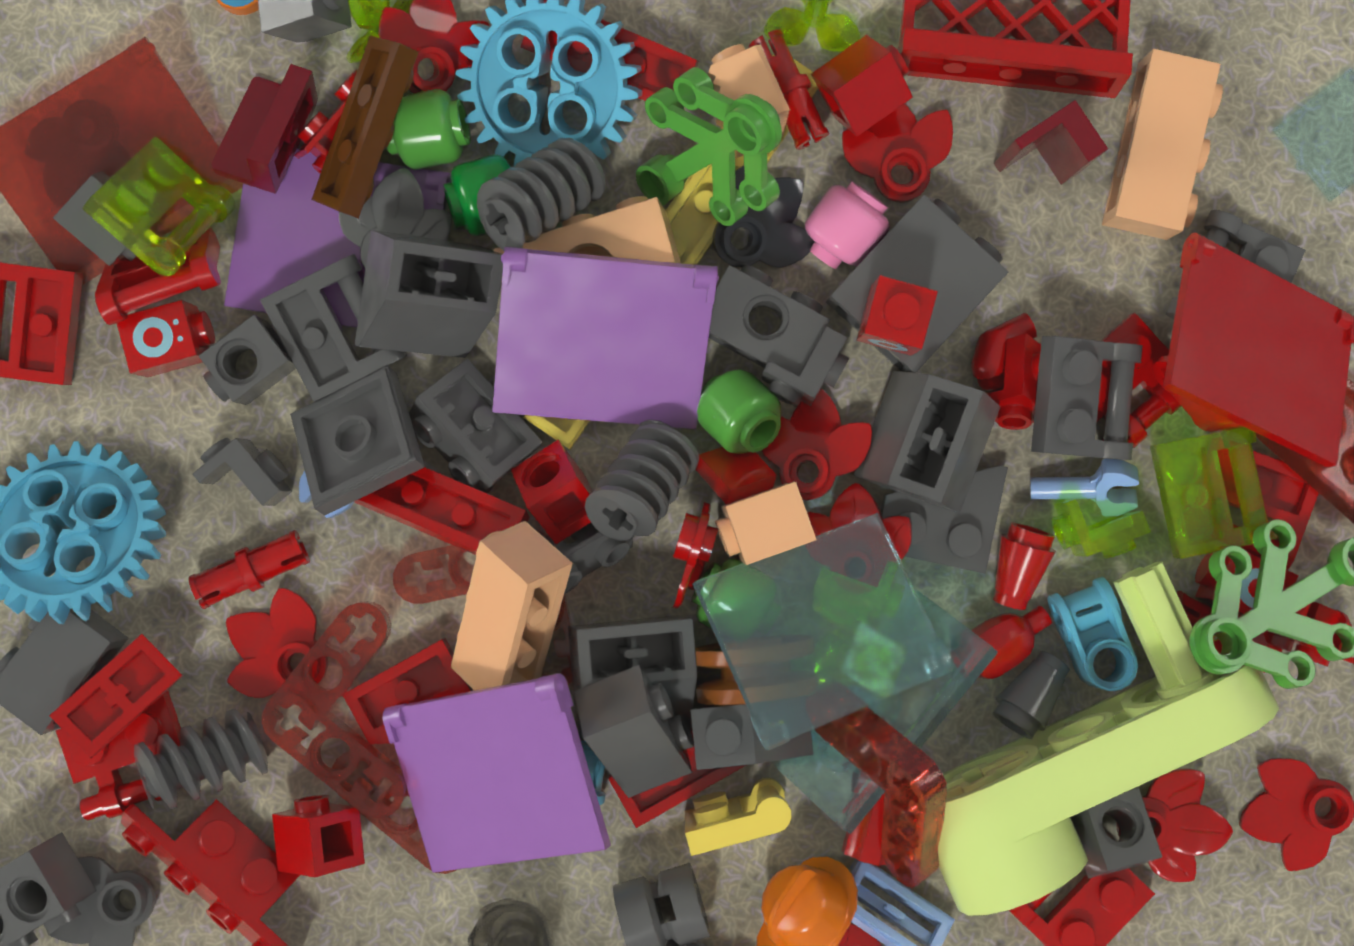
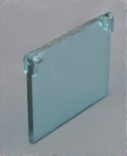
(822, 630)

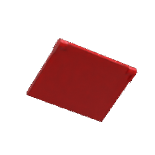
(1259, 351)

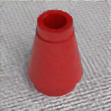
(1021, 564)

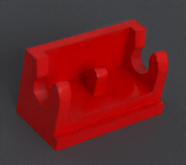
(116, 696)

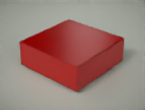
(735, 475)

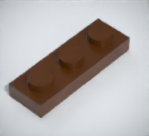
(365, 126)

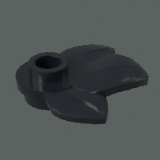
(770, 231)

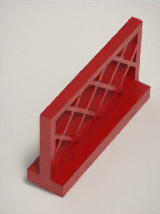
(1020, 60)

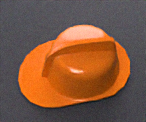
(808, 904)

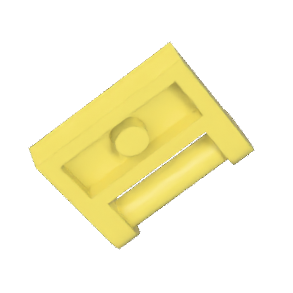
(726, 822)

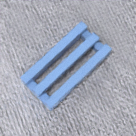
(905, 896)

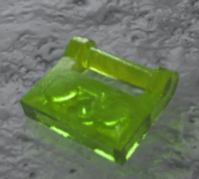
(144, 193)
(1196, 495)

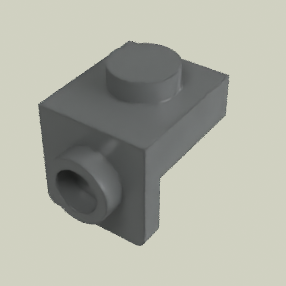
(822, 367)
(258, 471)

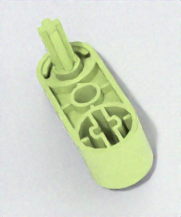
(1011, 809)

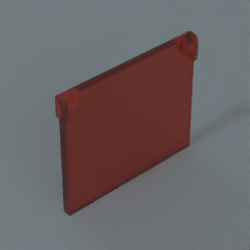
(97, 128)

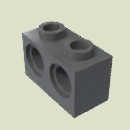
(40, 891)

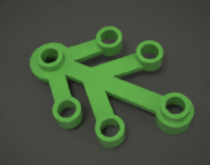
(748, 127)
(1272, 610)

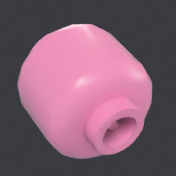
(846, 225)

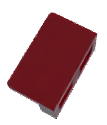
(266, 130)
(1064, 141)

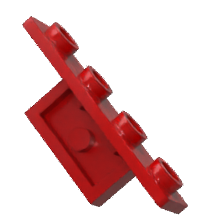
(221, 864)

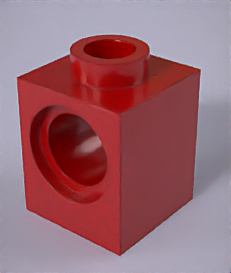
(554, 491)

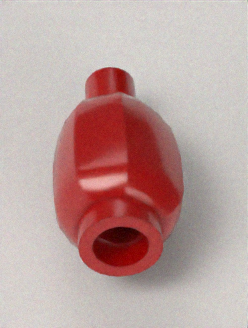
(1012, 638)

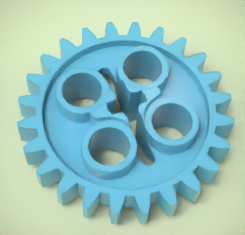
(498, 75)
(73, 532)

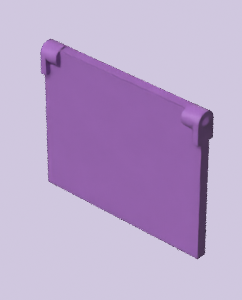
(292, 236)
(602, 337)
(497, 775)

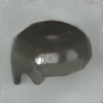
(509, 917)

